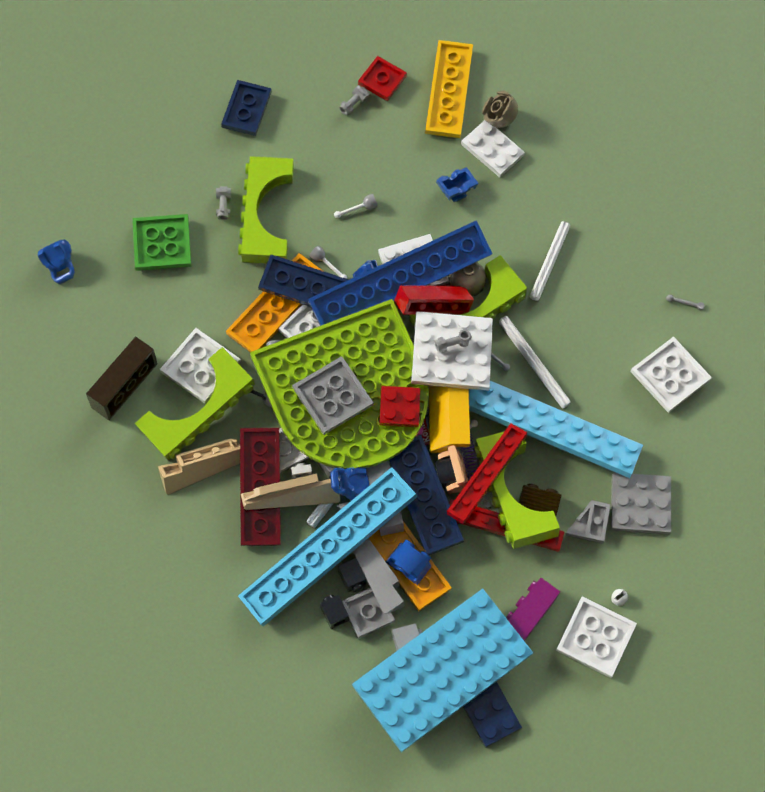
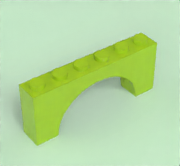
(263, 176)
(504, 290)
(174, 435)
(521, 524)

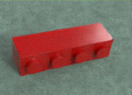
(433, 299)

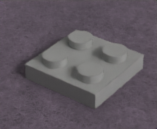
(366, 613)

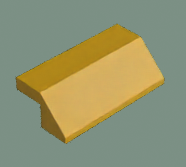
(448, 418)

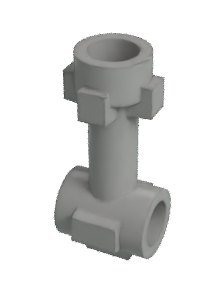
(359, 94)
(223, 193)
(463, 340)

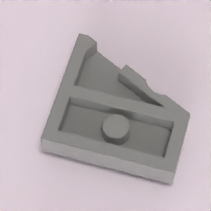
(591, 522)

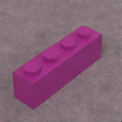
(532, 607)

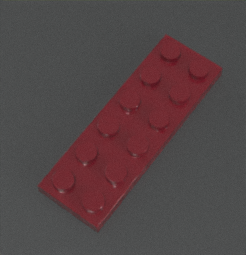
(259, 468)

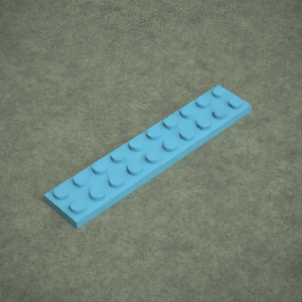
(556, 428)
(327, 546)

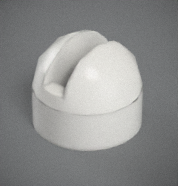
(622, 600)

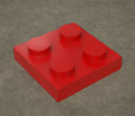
(382, 78)
(399, 406)

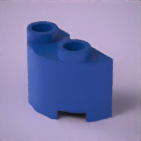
(457, 185)
(410, 561)

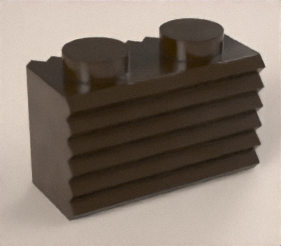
(540, 499)

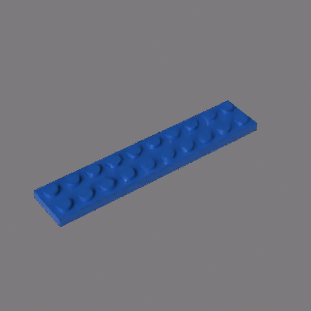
(413, 268)

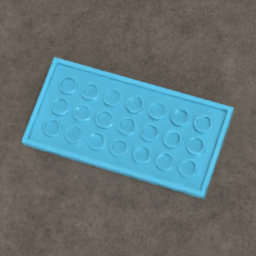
(442, 670)

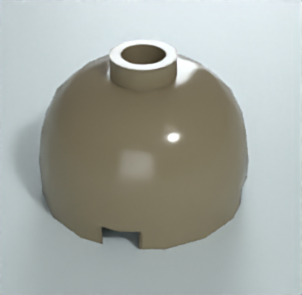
(500, 110)
(471, 277)

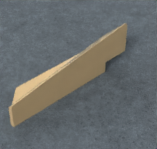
(199, 464)
(290, 493)

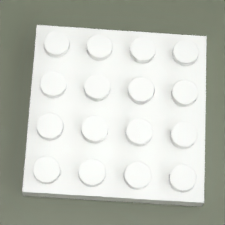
(459, 365)

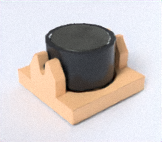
(452, 470)

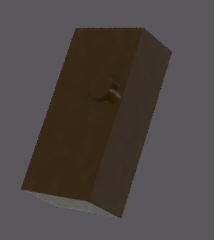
(122, 378)

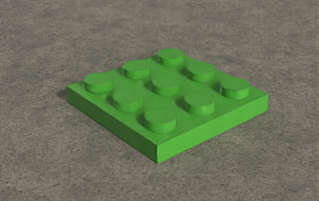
(161, 242)

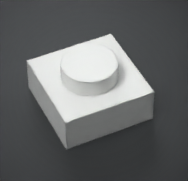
(301, 470)

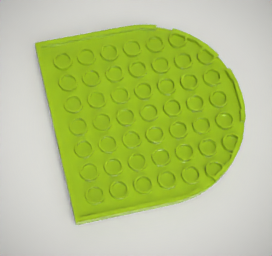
(378, 355)

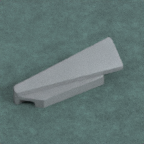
(379, 576)

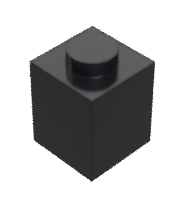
(352, 575)
(334, 611)

